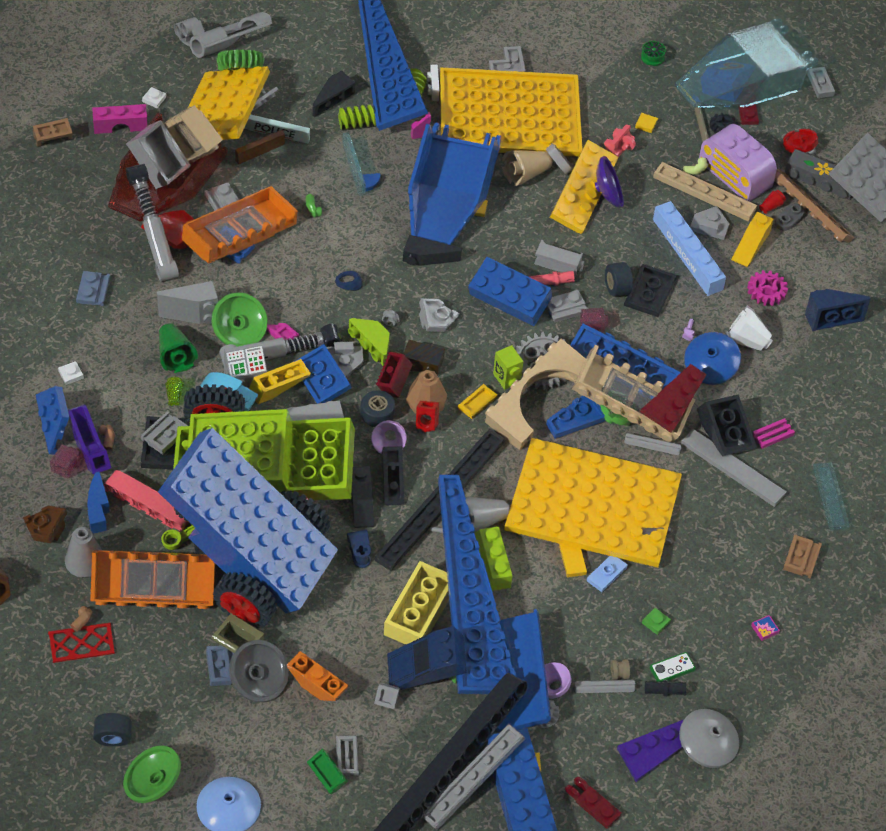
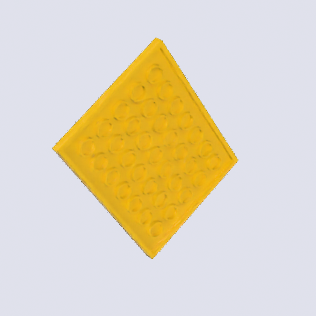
(522, 107)
(593, 502)

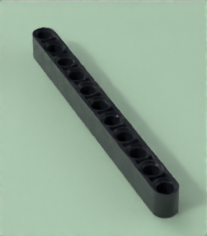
(455, 755)

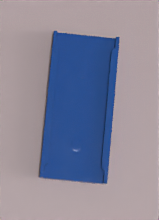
(527, 658)

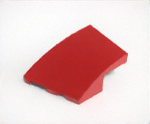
(173, 227)

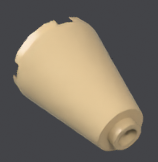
(525, 165)

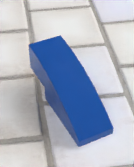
(97, 505)

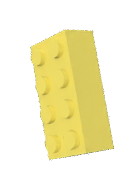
(418, 605)

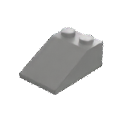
(188, 303)

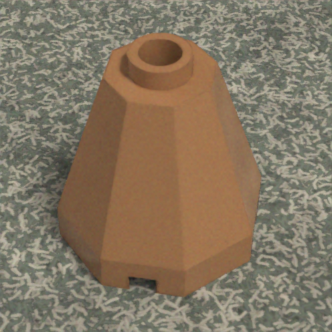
(426, 388)

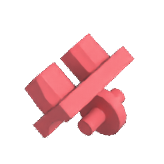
(621, 141)

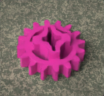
(767, 288)

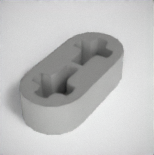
(559, 158)

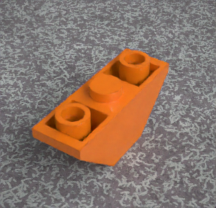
(316, 678)

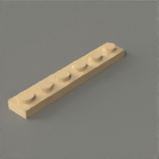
(705, 191)

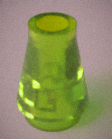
(174, 389)

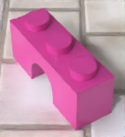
(107, 117)

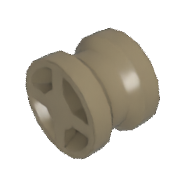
(620, 669)

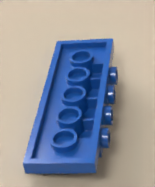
(623, 353)

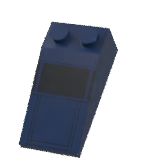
(428, 659)

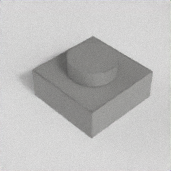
(387, 695)

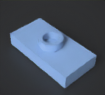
(606, 573)

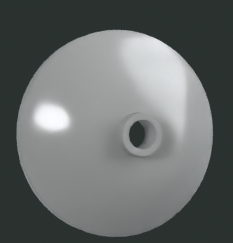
(703, 744)

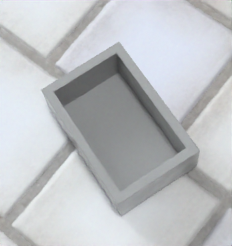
(159, 154)

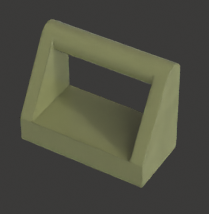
(240, 628)

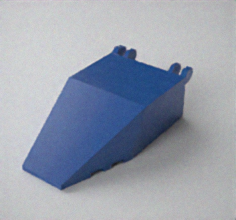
(449, 183)

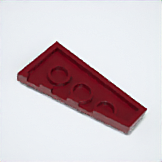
(674, 399)

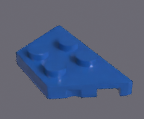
(53, 415)

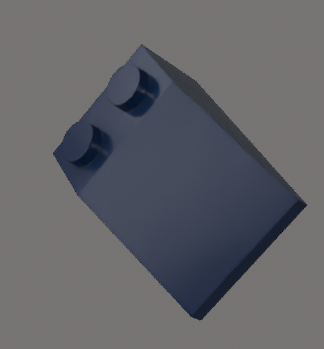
(835, 308)

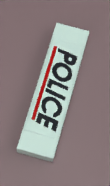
(270, 126)

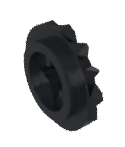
(716, 125)

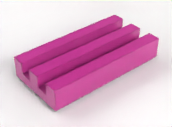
(785, 427)

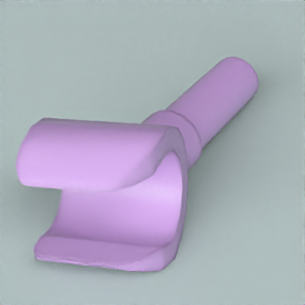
(688, 333)

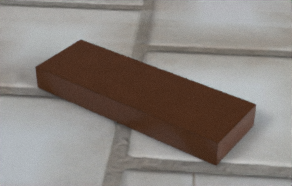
(260, 147)

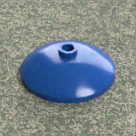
(720, 365)

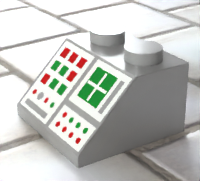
(245, 362)

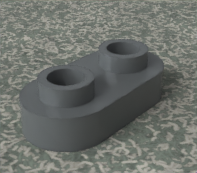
(792, 217)

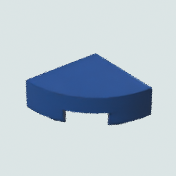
(371, 180)

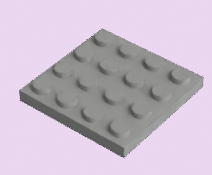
(864, 175)

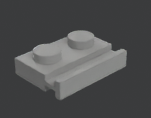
(221, 196)
(566, 306)
(162, 433)

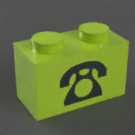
(507, 366)

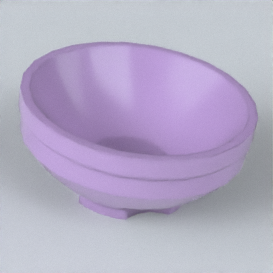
(378, 435)
(560, 673)

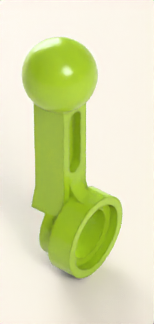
(181, 537)

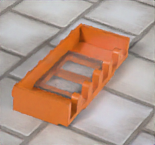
(239, 225)
(152, 579)

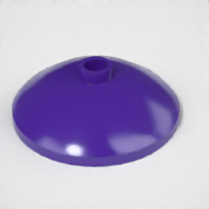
(608, 182)

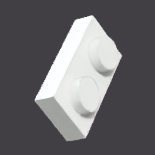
(433, 88)

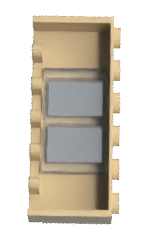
(193, 133)
(623, 392)

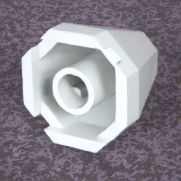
(750, 330)

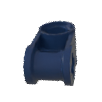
(360, 548)

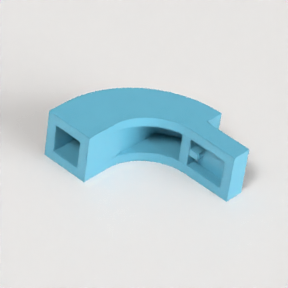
(229, 381)

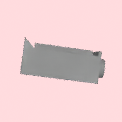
(558, 259)

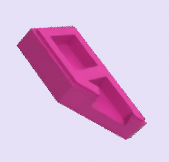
(418, 127)
(282, 330)

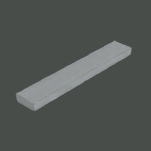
(734, 468)
(473, 776)

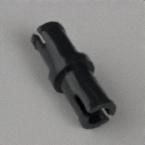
(665, 688)

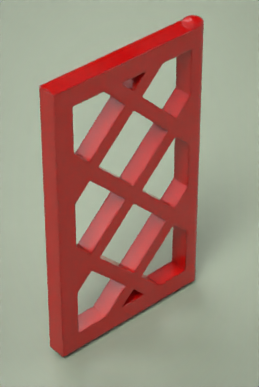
(72, 655)

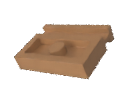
(802, 556)

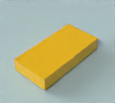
(477, 401)
(573, 561)

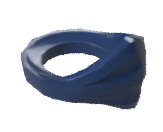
(356, 284)

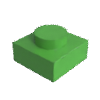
(656, 621)

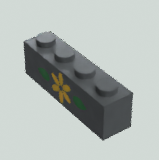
(814, 172)

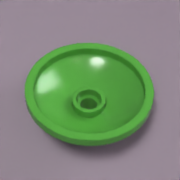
(247, 312)
(152, 774)

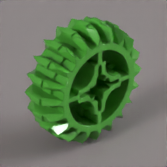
(239, 59)

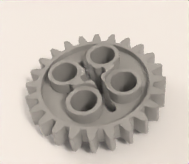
(537, 346)

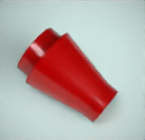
(773, 201)

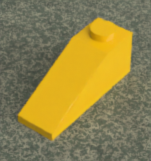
(753, 239)
(278, 380)

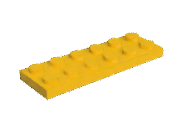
(580, 192)

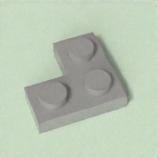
(512, 62)

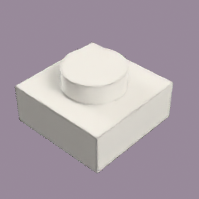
(154, 97)
(70, 373)

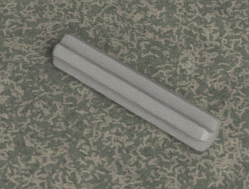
(653, 444)
(604, 686)

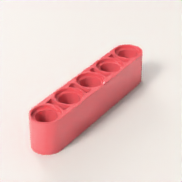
(144, 498)

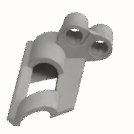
(215, 40)

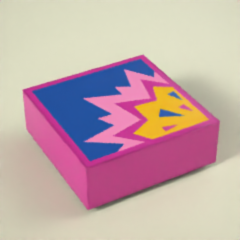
(765, 628)

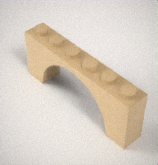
(506, 415)

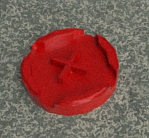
(804, 140)

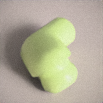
(697, 169)

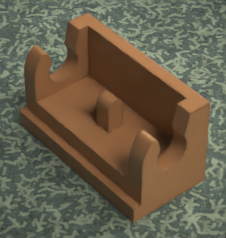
(52, 130)

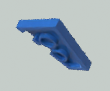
(575, 417)

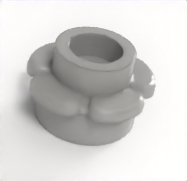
(391, 316)

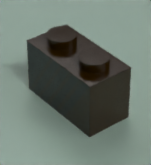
(424, 356)

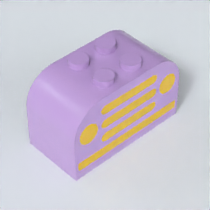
(739, 162)

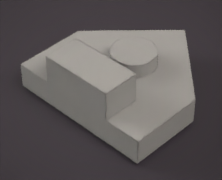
(710, 223)
(435, 315)
(347, 356)

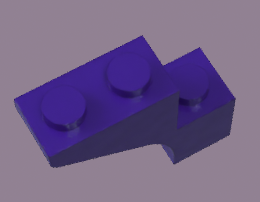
(88, 440)

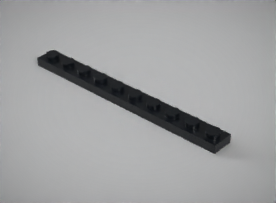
(431, 508)

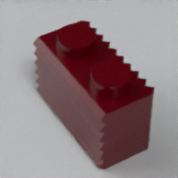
(394, 374)

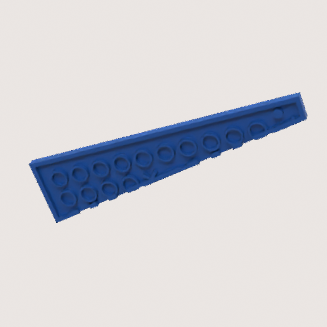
(391, 81)
(471, 595)

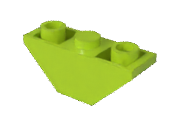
(371, 336)

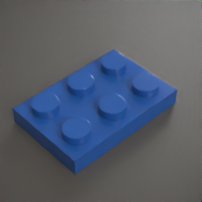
(326, 377)

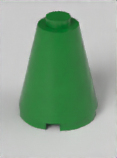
(175, 349)

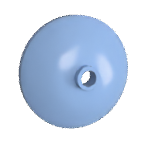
(228, 815)

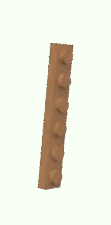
(817, 211)

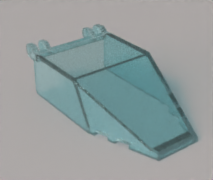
(747, 68)

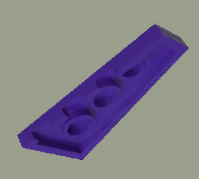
(651, 750)

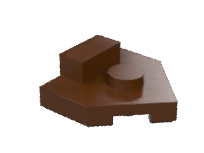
(46, 524)

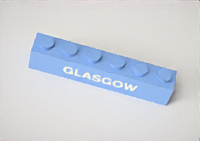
(689, 248)

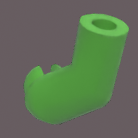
(310, 203)

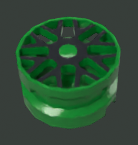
(653, 53)

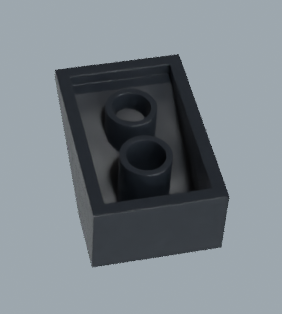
(727, 425)

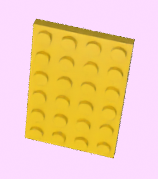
(229, 98)

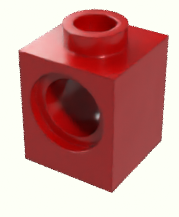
(429, 408)

